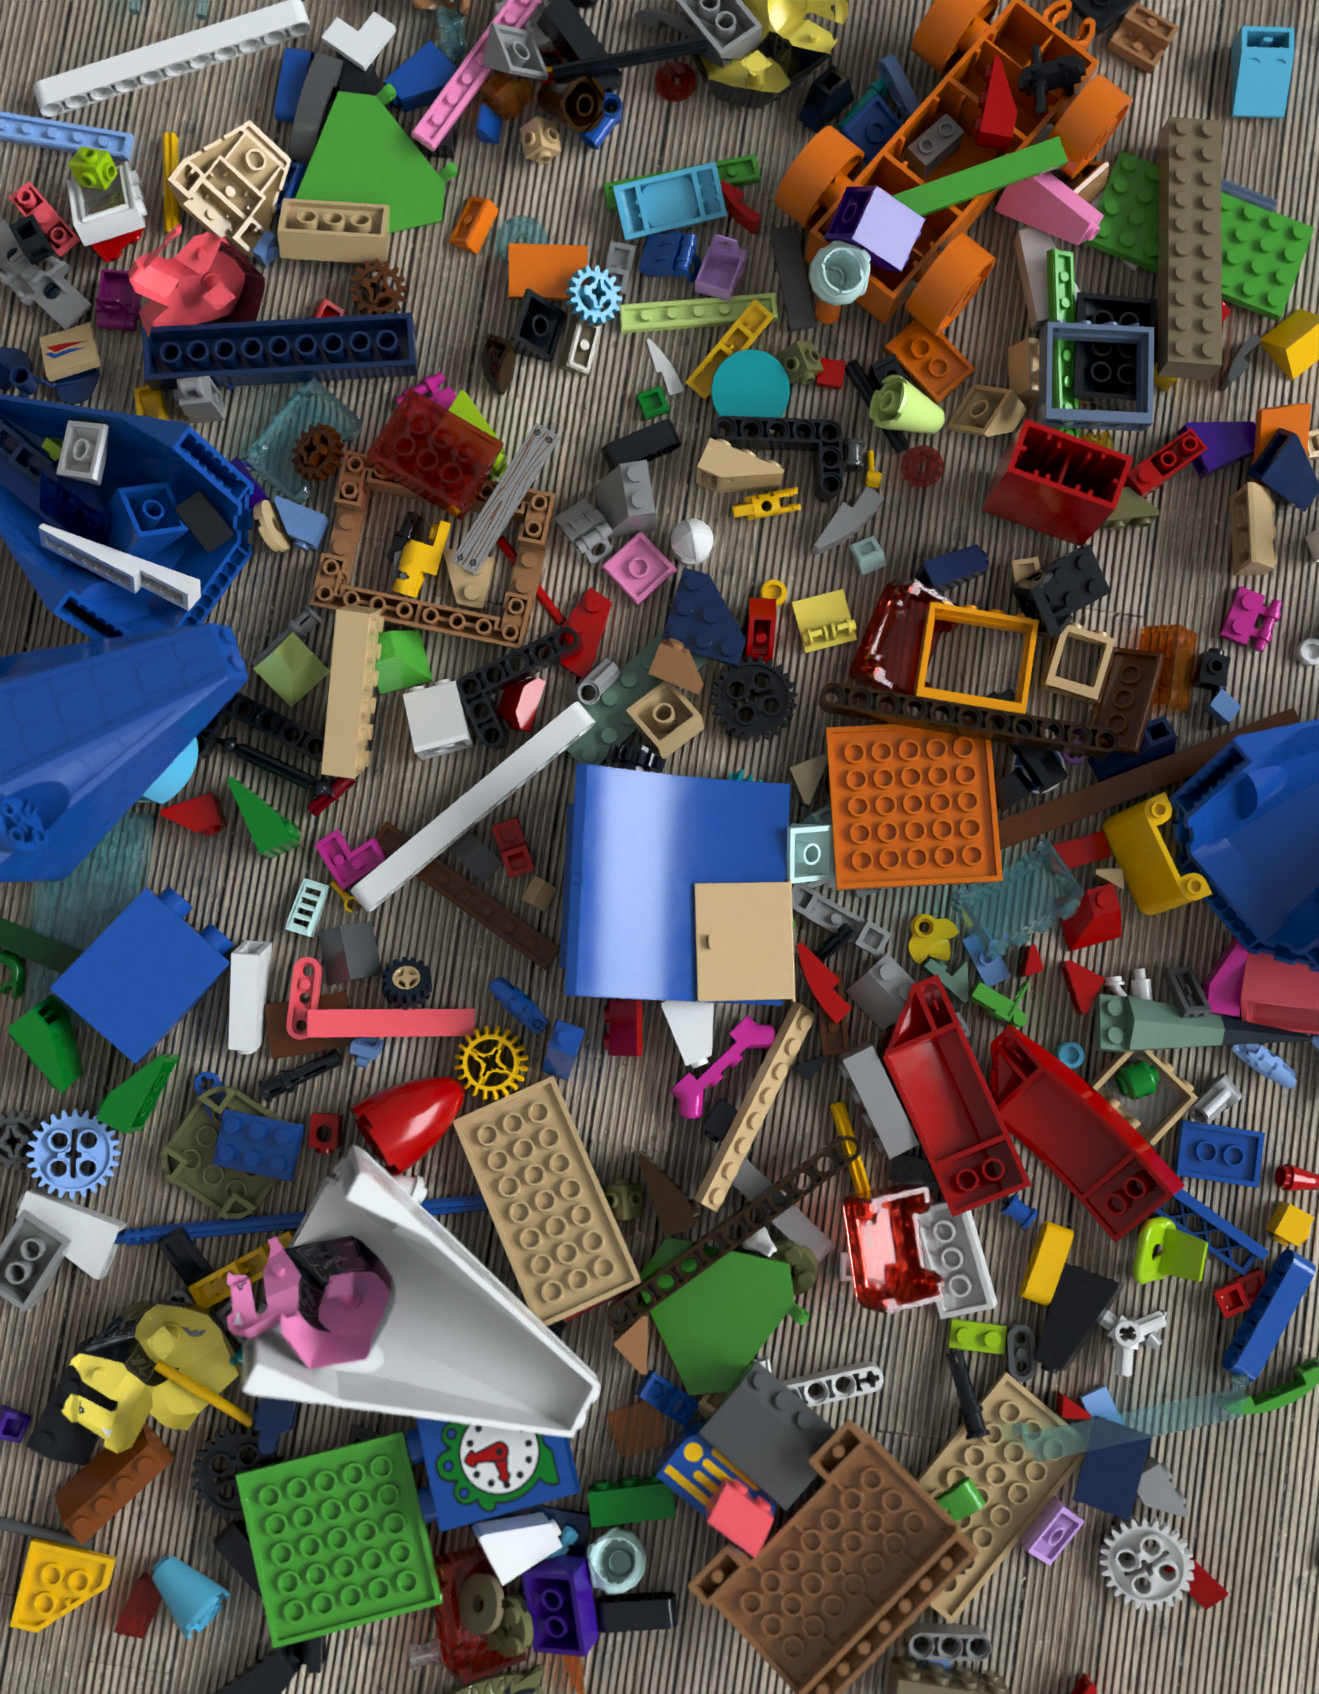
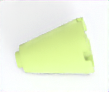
(904, 408)

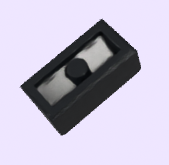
(204, 521)

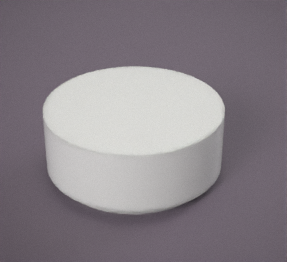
(1308, 652)

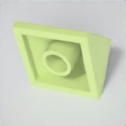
(291, 669)

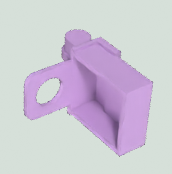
(721, 268)

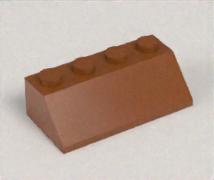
(110, 1483)

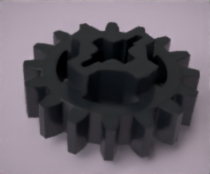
(636, 757)

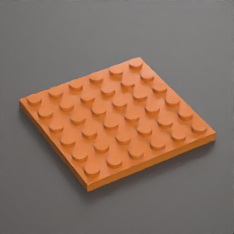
(911, 807)

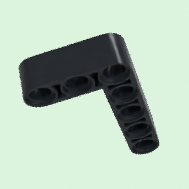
(790, 441)
(510, 676)
(257, 721)

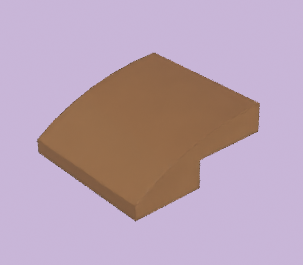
(1142, 37)

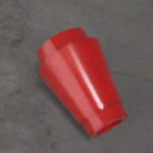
(1295, 1178)

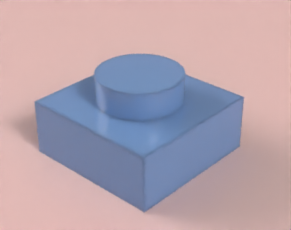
(266, 249)

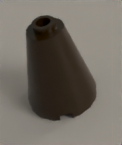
(574, 102)

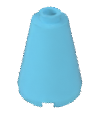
(188, 1594)

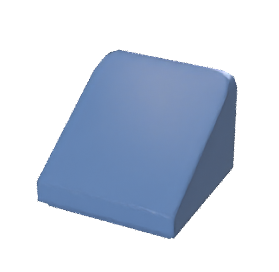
(1222, 707)

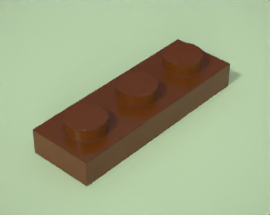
(833, 1036)

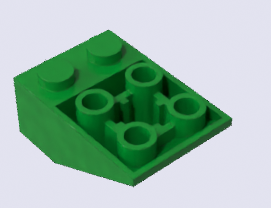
(49, 1042)

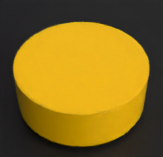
(774, 590)

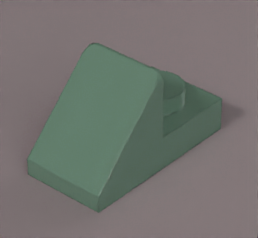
(955, 983)

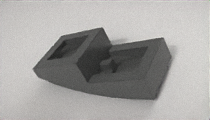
(1238, 364)

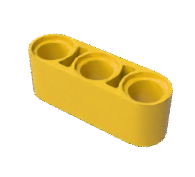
(1046, 1263)

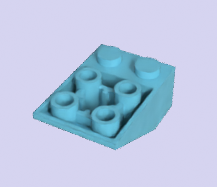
(1261, 71)

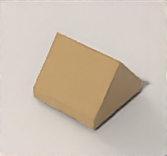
(539, 893)

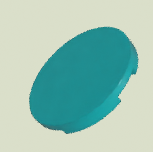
(750, 386)

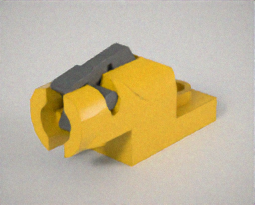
(418, 558)

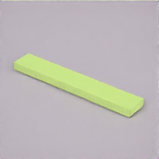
(690, 313)

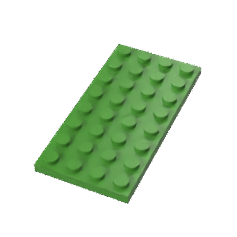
(1258, 246)

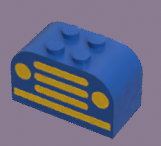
(697, 1469)

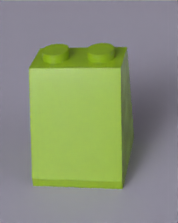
(466, 409)

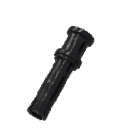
(288, 1080)
(970, 1409)

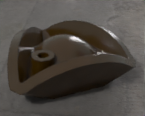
(498, 362)

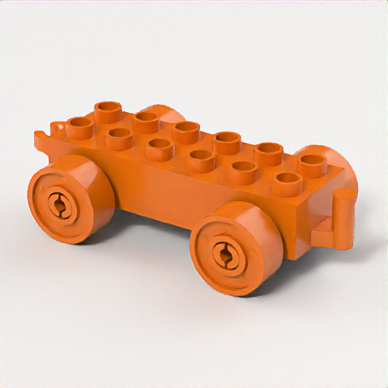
(958, 43)

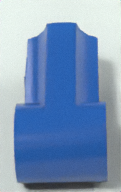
(598, 135)

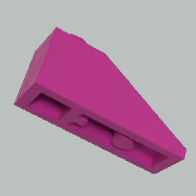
(1225, 981)

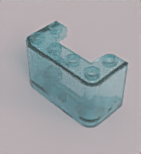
(1026, 901)

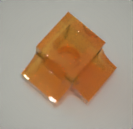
(506, 95)

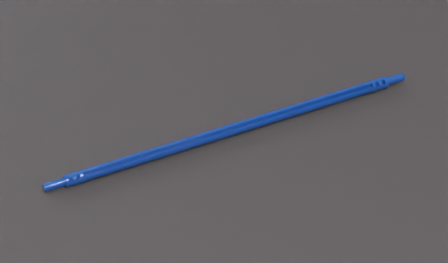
(278, 1222)

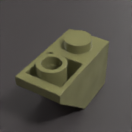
(1131, 510)

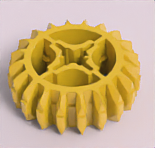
(471, 1051)

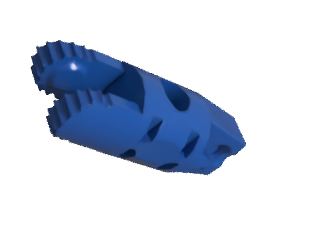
(519, 1005)

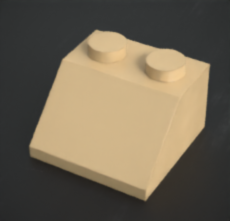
(665, 719)

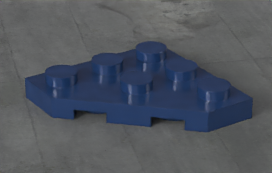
(703, 620)

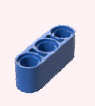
(291, 82)

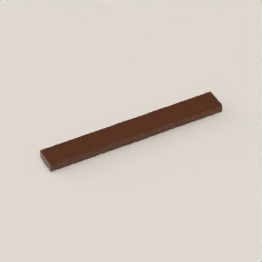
(476, 903)

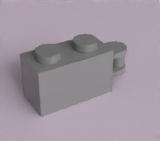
(199, 399)

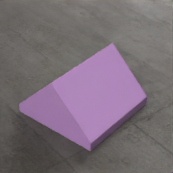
(1051, 1531)

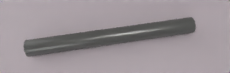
(43, 1533)

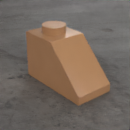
(676, 666)

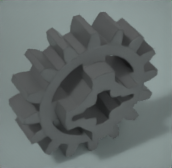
(15, 1128)

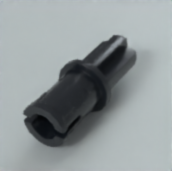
(405, 533)

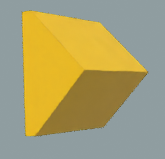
(1294, 343)

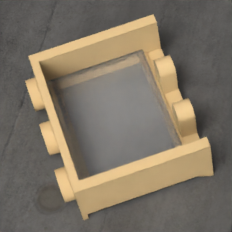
(1153, 1113)

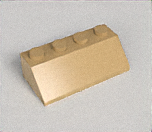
(333, 231)

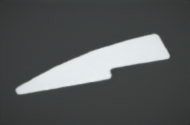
(663, 365)

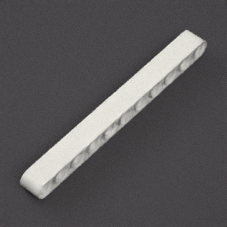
(171, 58)
(472, 806)

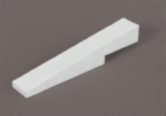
(122, 568)

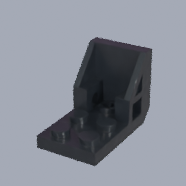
(1061, 590)

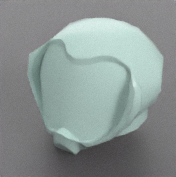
(840, 273)
(617, 1572)

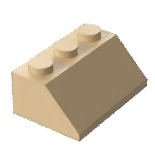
(1252, 530)

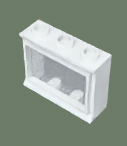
(108, 213)

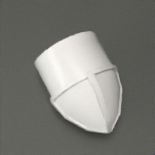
(692, 541)

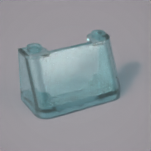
(271, 452)

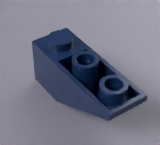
(1157, 742)

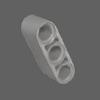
(958, 1651)

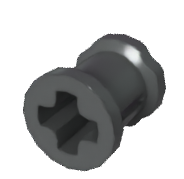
(853, 454)

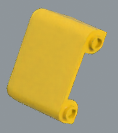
(1146, 861)

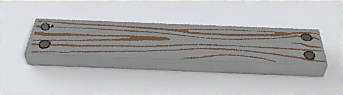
(505, 499)

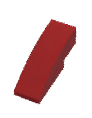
(821, 984)

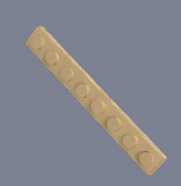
(754, 1107)

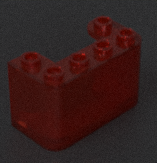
(889, 1250)

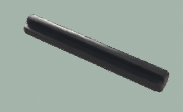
(866, 391)

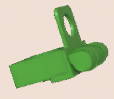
(998, 1005)

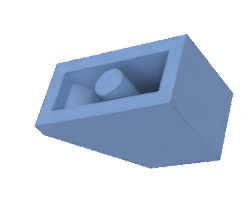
(302, 524)

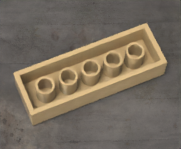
(352, 690)

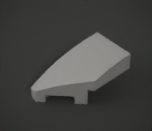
(620, 263)

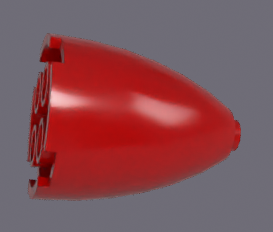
(408, 1119)

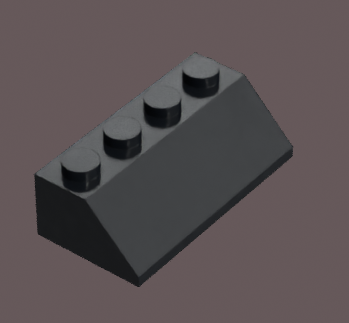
(54, 1433)

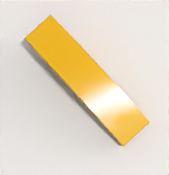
(736, 339)
(214, 1287)

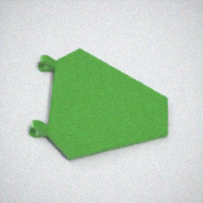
(373, 161)
(721, 1314)

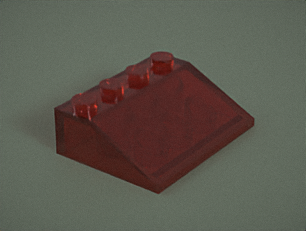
(434, 454)

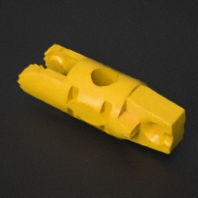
(753, 503)

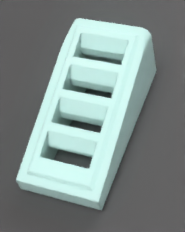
(298, 904)

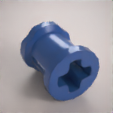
(1019, 1211)

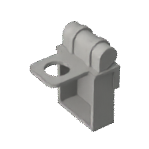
(585, 529)

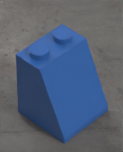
(144, 520)

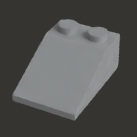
(30, 1260)

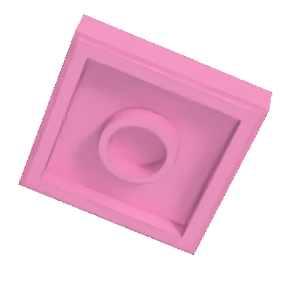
(639, 568)

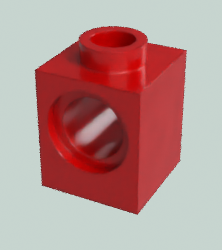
(331, 1120)

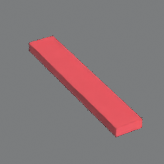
(390, 1022)

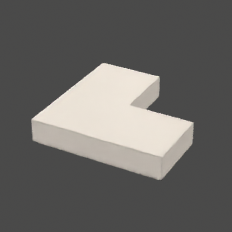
(363, 45)

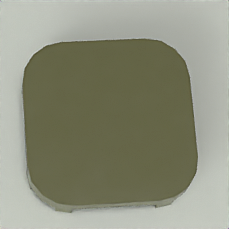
(191, 1153)

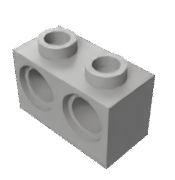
(934, 146)

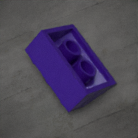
(561, 1606)

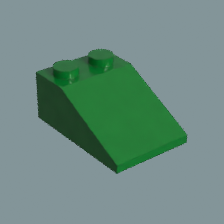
(268, 827)
(133, 1101)

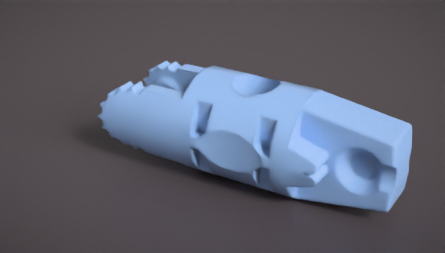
(1266, 1063)

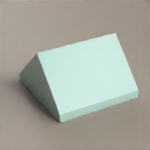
(809, 852)

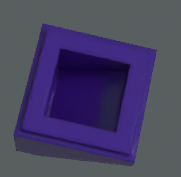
(13, 1424)

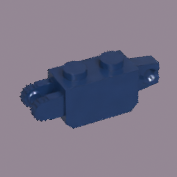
(273, 1418)

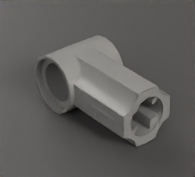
(596, 682)
(1219, 1096)

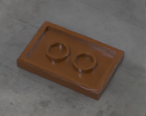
(284, 1045)

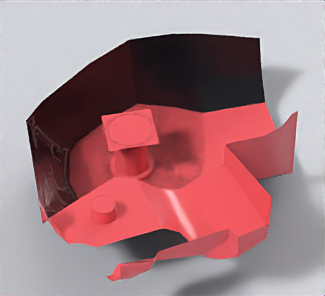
(199, 285)

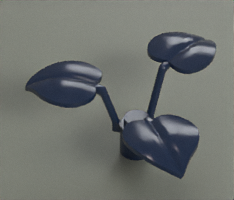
(16, 369)

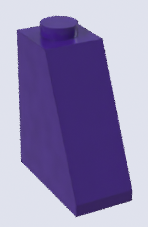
(1225, 443)

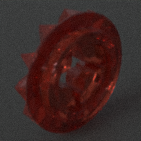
(671, 91)
(916, 456)

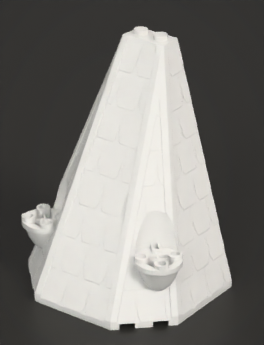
(454, 1337)

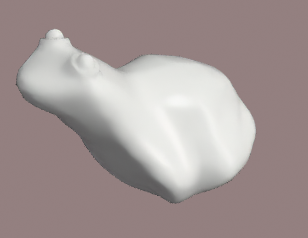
(760, 1242)

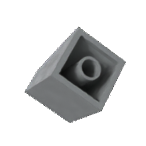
(627, 499)

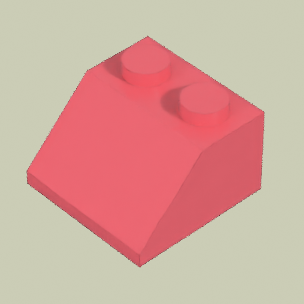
(739, 1515)

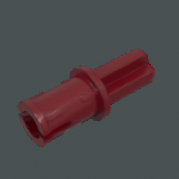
(339, 786)

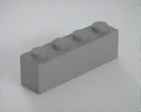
(878, 1100)

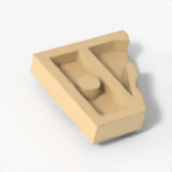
(468, 589)

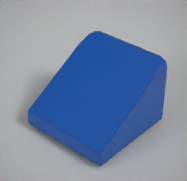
(488, 125)

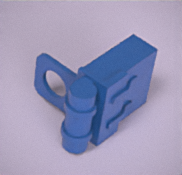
(670, 256)

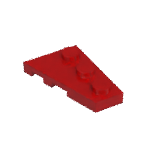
(589, 622)

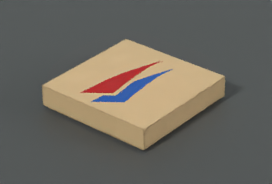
(69, 351)

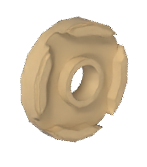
(272, 526)

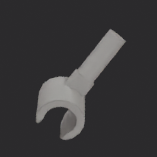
(1152, 1339)

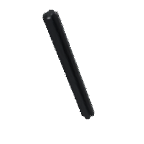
(630, 58)

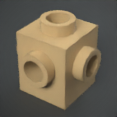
(540, 140)

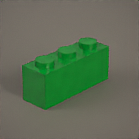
(630, 1501)

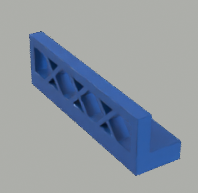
(1219, 1224)

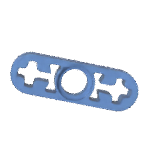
(898, 86)

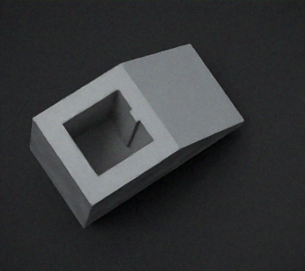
(1157, 1491)

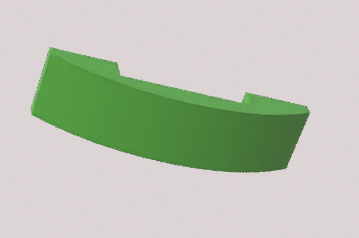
(1306, 1379)

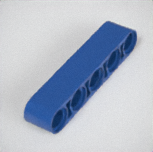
(1269, 1315)

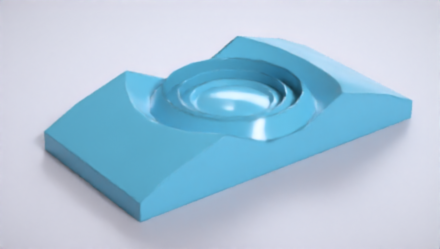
(670, 201)

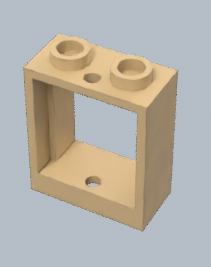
(1070, 688)

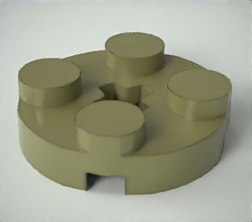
(802, 1259)
(511, 1642)

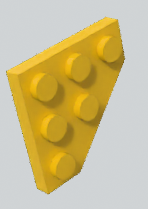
(57, 1582)

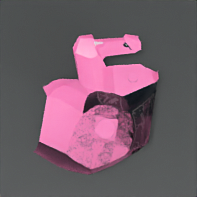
(324, 1295)

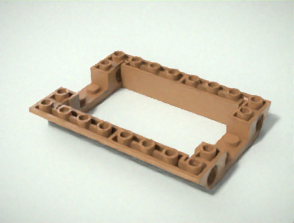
(336, 567)

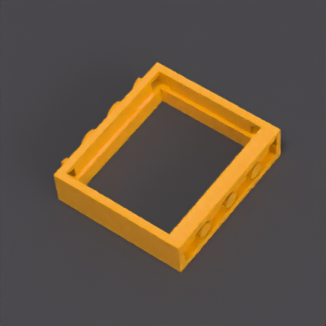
(989, 619)

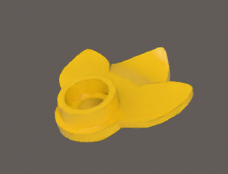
(933, 941)

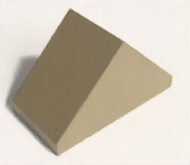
(806, 777)

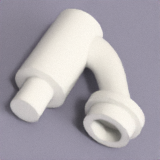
(1140, 986)

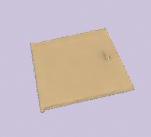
(747, 941)

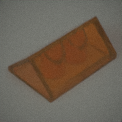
(1177, 671)

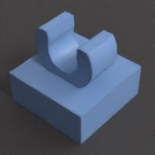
(366, 1049)

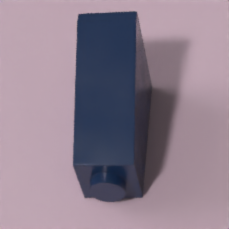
(1286, 470)
(953, 568)

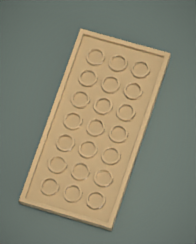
(546, 1202)
(1006, 1478)

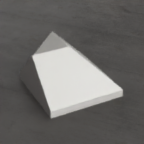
(84, 452)

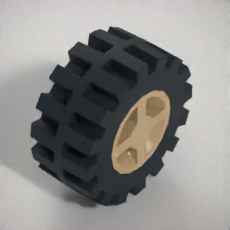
(406, 973)

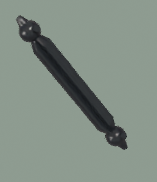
(275, 766)

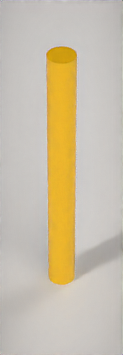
(204, 1393)

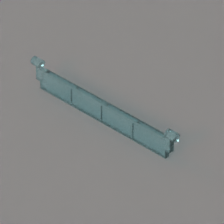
(1136, 1424)

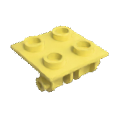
(824, 621)

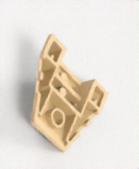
(233, 185)

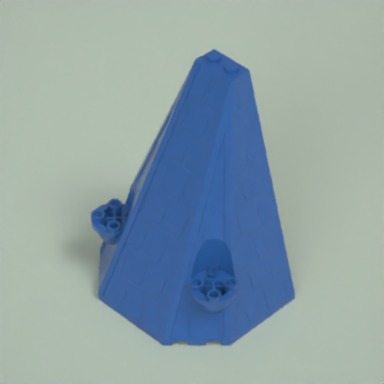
(138, 453)
(94, 731)
(1255, 839)

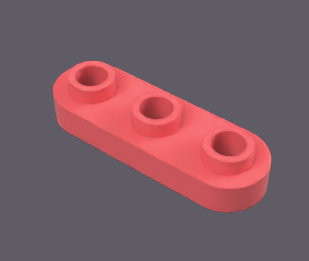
(303, 984)

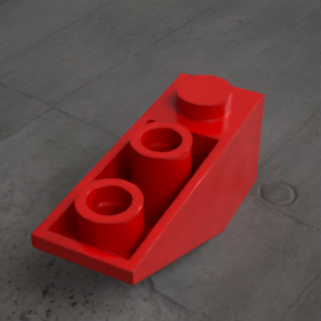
(998, 112)
(1165, 463)

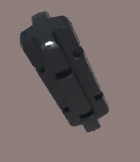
(834, 942)

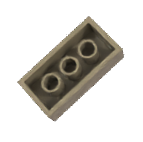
(910, 1678)

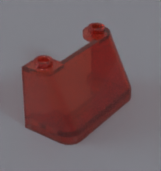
(893, 637)
(464, 1653)

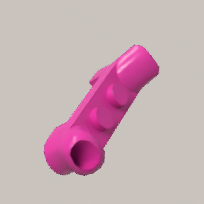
(746, 1036)

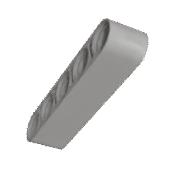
(792, 1222)

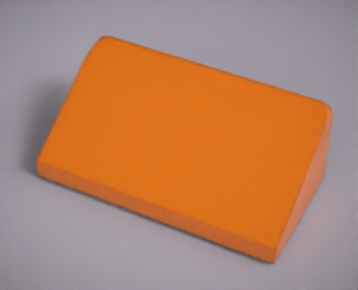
(474, 224)

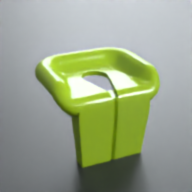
(1180, 1256)

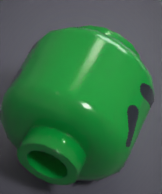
(1137, 1080)

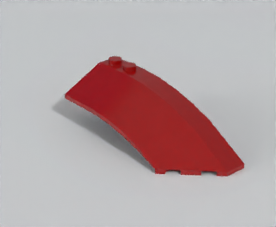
(951, 1102)
(1078, 1135)

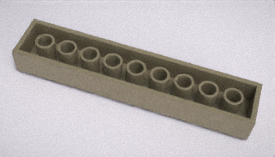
(1189, 249)

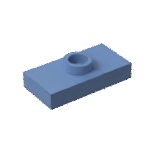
(989, 971)

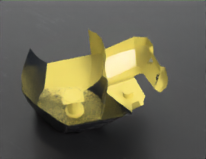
(786, 52)
(123, 1364)

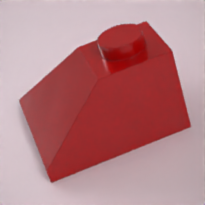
(1096, 919)

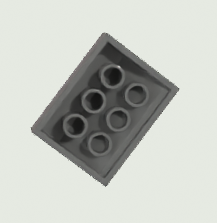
(767, 1434)

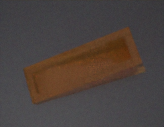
(574, 1666)

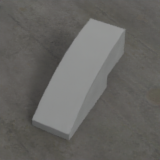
(848, 521)

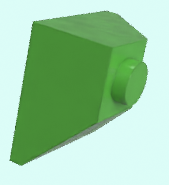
(402, 661)

